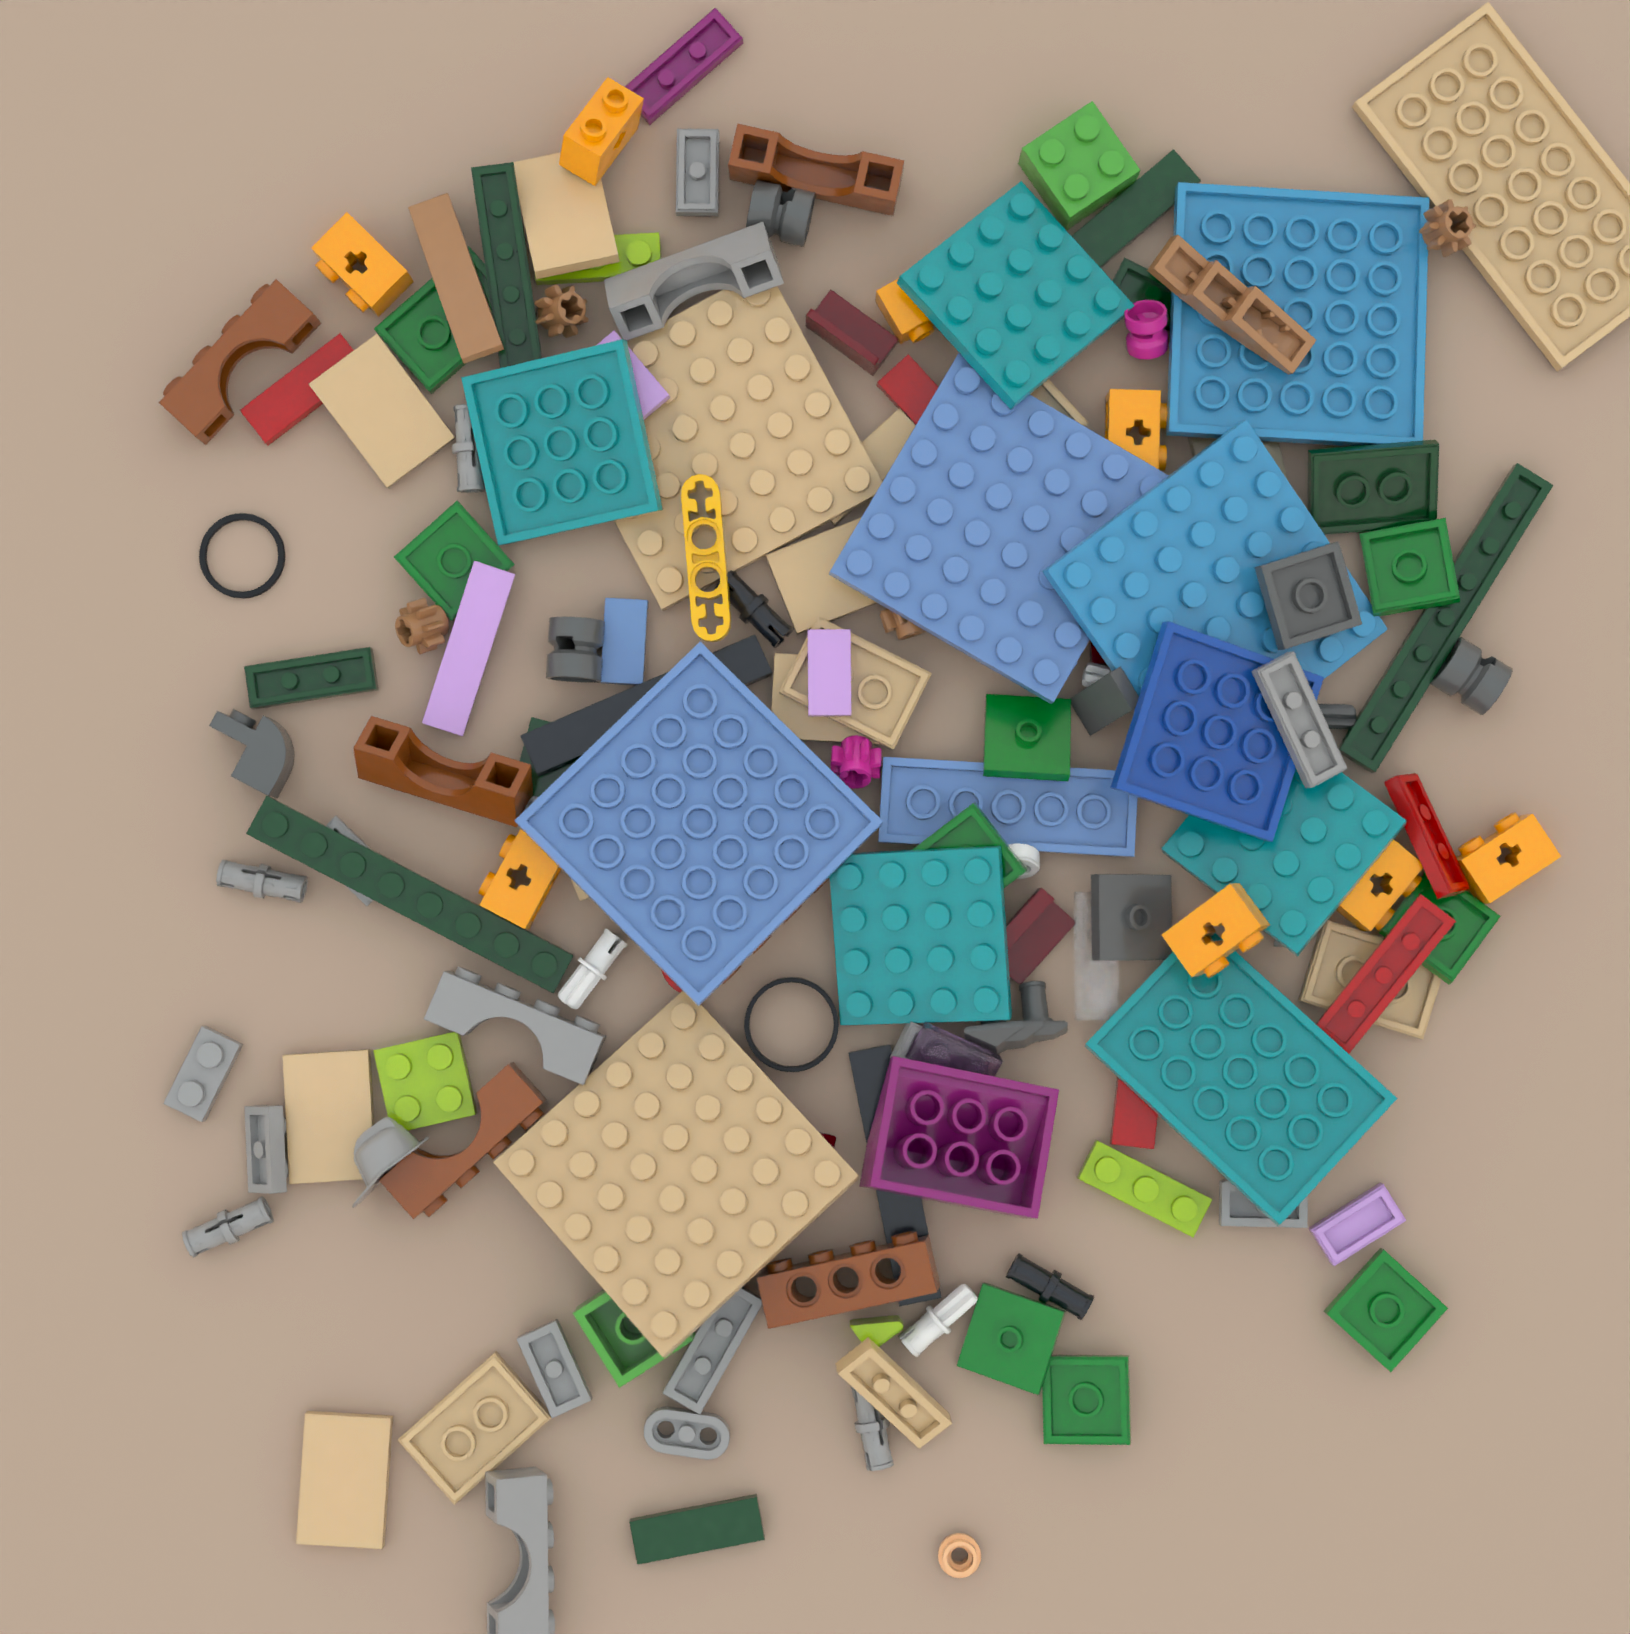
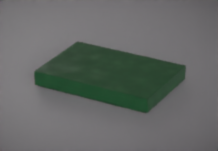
(1373, 486)

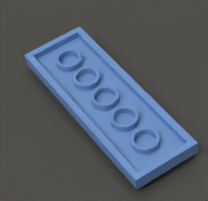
(1046, 814)

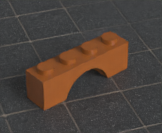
(854, 180)
(201, 395)
(398, 760)
(424, 1177)

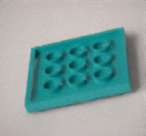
(1015, 294)
(562, 442)
(1316, 858)
(921, 936)

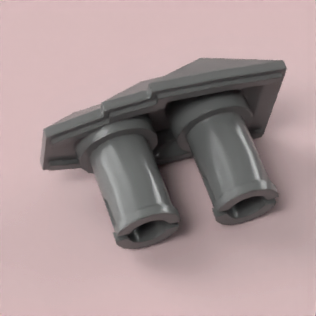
(1035, 1027)

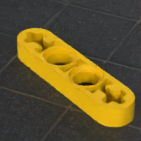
(706, 558)

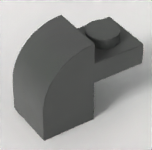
(267, 753)

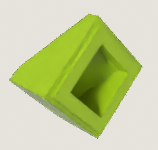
(877, 1328)

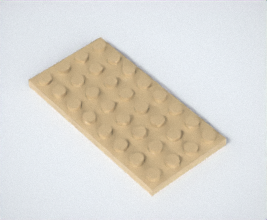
(1546, 199)

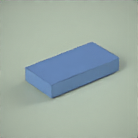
(624, 641)

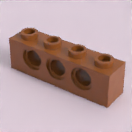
(787, 1306)

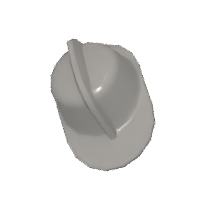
(380, 1151)

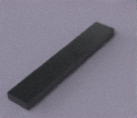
(574, 734)
(897, 1211)

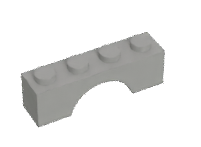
(649, 294)
(566, 1045)
(521, 1502)

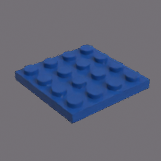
(1207, 735)

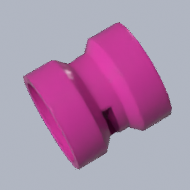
(1146, 327)

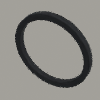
(219, 524)

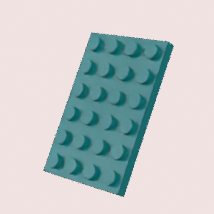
(1242, 1078)

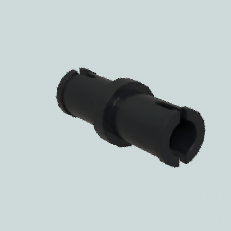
(756, 610)
(1050, 1286)

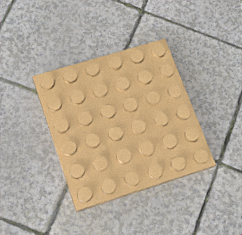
(756, 421)
(676, 1172)

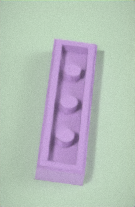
(468, 648)

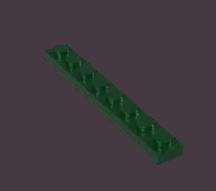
(1441, 626)
(409, 894)

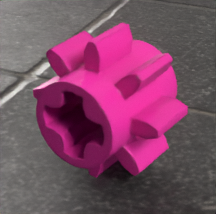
(856, 761)

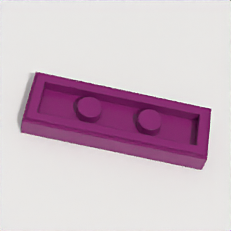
(685, 64)

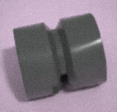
(782, 212)
(575, 649)
(1471, 676)

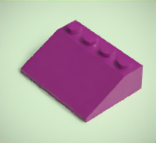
(960, 1138)

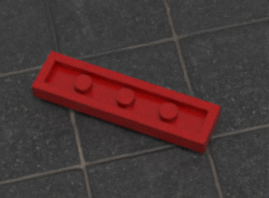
(1385, 972)

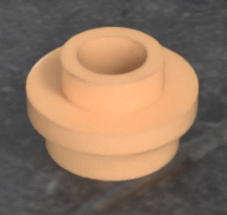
(962, 1568)

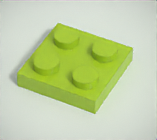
(426, 1081)

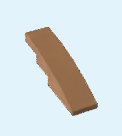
(456, 278)
(1231, 306)

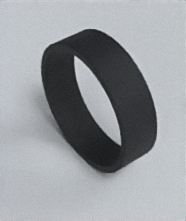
(758, 1054)

